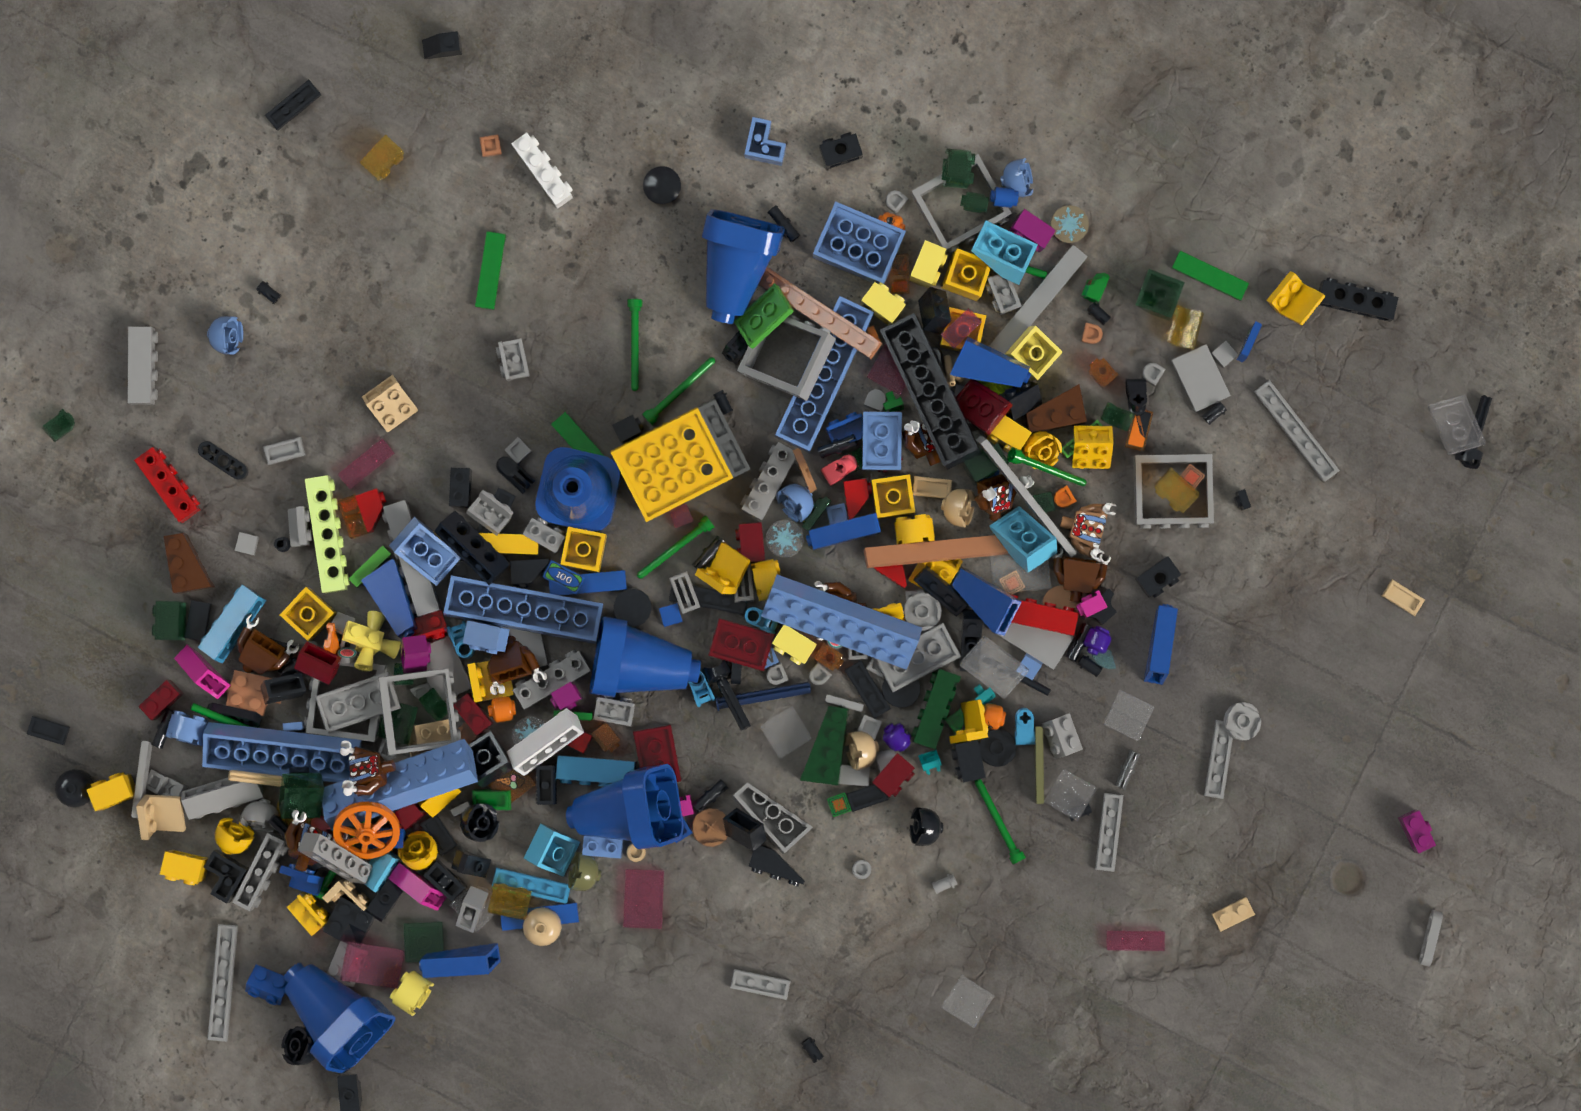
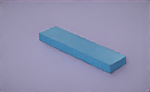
(538, 886)

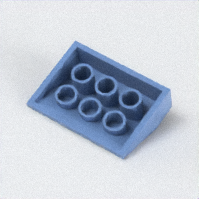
(858, 244)

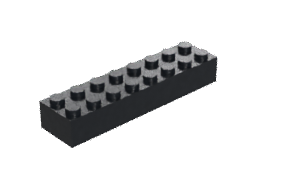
(930, 391)

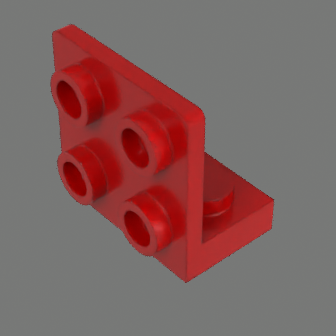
(431, 625)

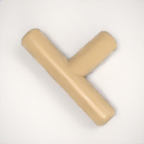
(948, 367)

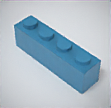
(229, 625)
(591, 770)

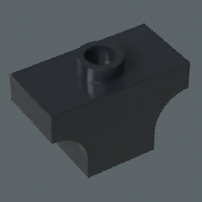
(1105, 614)
(470, 864)
(384, 901)
(349, 1092)

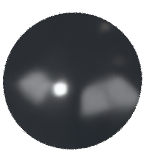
(662, 185)

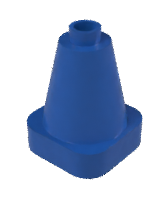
(736, 260)
(597, 492)
(638, 661)
(635, 809)
(336, 1017)

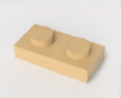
(1233, 914)

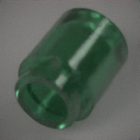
(974, 202)

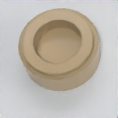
(635, 854)

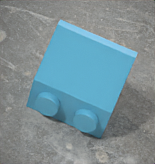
(551, 850)
(381, 870)

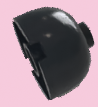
(72, 788)
(479, 822)
(925, 827)
(297, 1046)

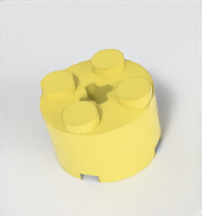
(412, 992)

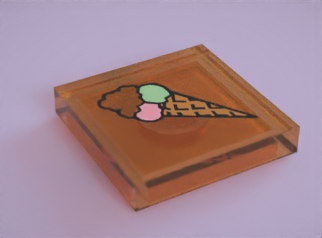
(515, 782)

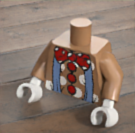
(1087, 528)

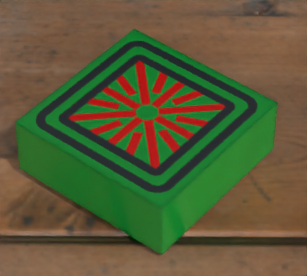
(839, 804)

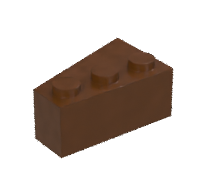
(1058, 413)
(184, 565)

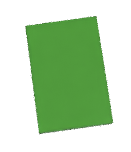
(763, 316)

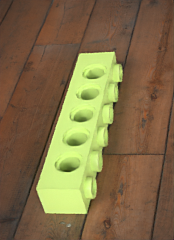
(313, 488)

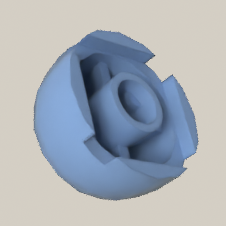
(1018, 177)
(225, 334)
(797, 501)

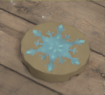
(1070, 224)

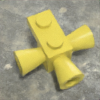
(369, 640)

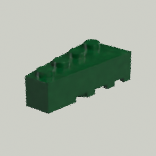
(936, 708)
(828, 749)

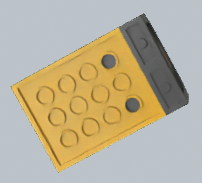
(680, 460)

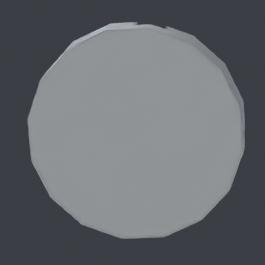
(922, 610)
(1242, 721)

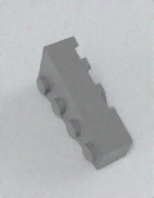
(779, 824)

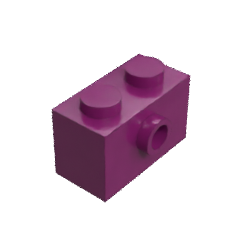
(1032, 229)
(415, 654)
(566, 696)
(1417, 831)

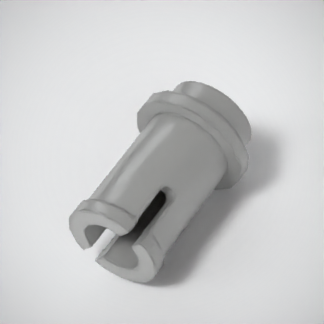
(944, 883)

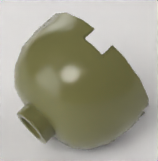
(583, 873)

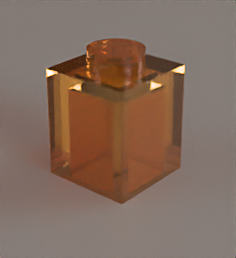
(606, 738)

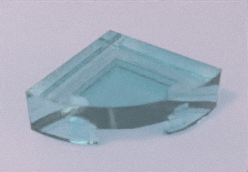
(1105, 660)

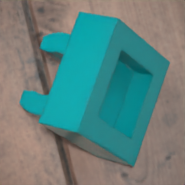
(985, 696)
(930, 760)

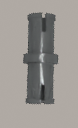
(1127, 769)

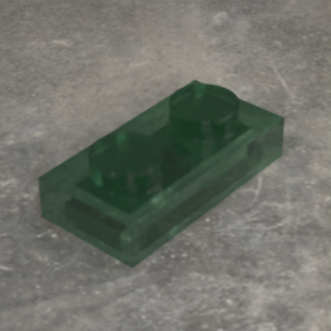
(819, 506)

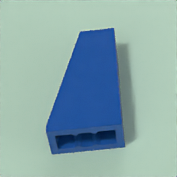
(989, 365)
(843, 531)
(389, 594)
(989, 602)
(1161, 644)
(461, 961)

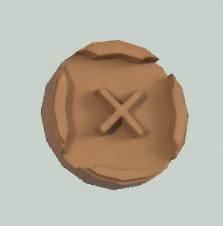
(709, 827)

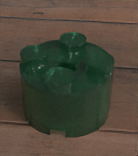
(957, 168)

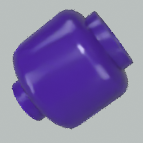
(1097, 640)
(897, 737)

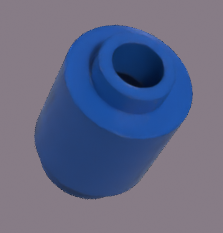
(1004, 197)

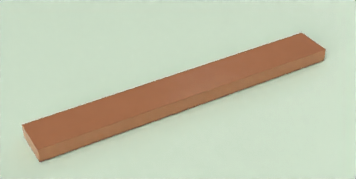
(822, 315)
(933, 551)

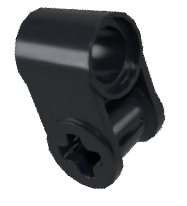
(1136, 395)

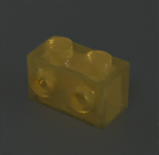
(382, 158)
(1176, 490)

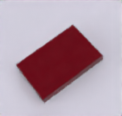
(982, 406)
(741, 644)
(657, 747)

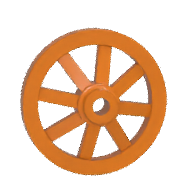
(366, 832)

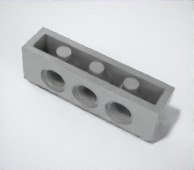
(335, 858)

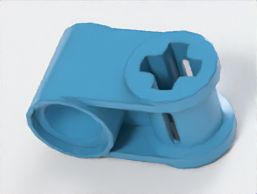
(762, 623)
(457, 639)
(701, 689)
(1024, 730)

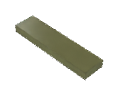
(1039, 765)

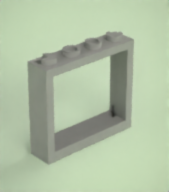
(969, 236)
(812, 371)
(1165, 523)
(450, 699)
(312, 706)

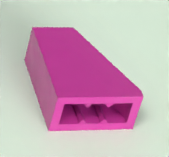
(201, 672)
(417, 886)

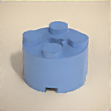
(186, 728)

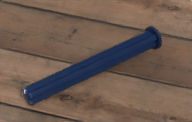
(767, 694)

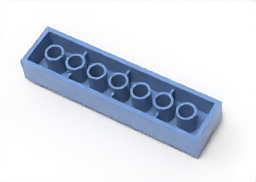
(805, 418)
(523, 609)
(841, 622)
(274, 751)
(412, 782)

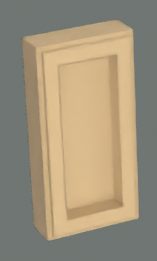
(931, 487)
(1403, 597)

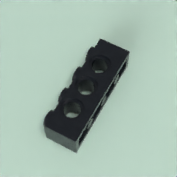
(1387, 300)
(472, 547)

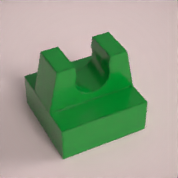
(893, 404)

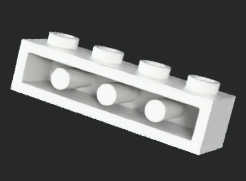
(541, 169)
(545, 742)

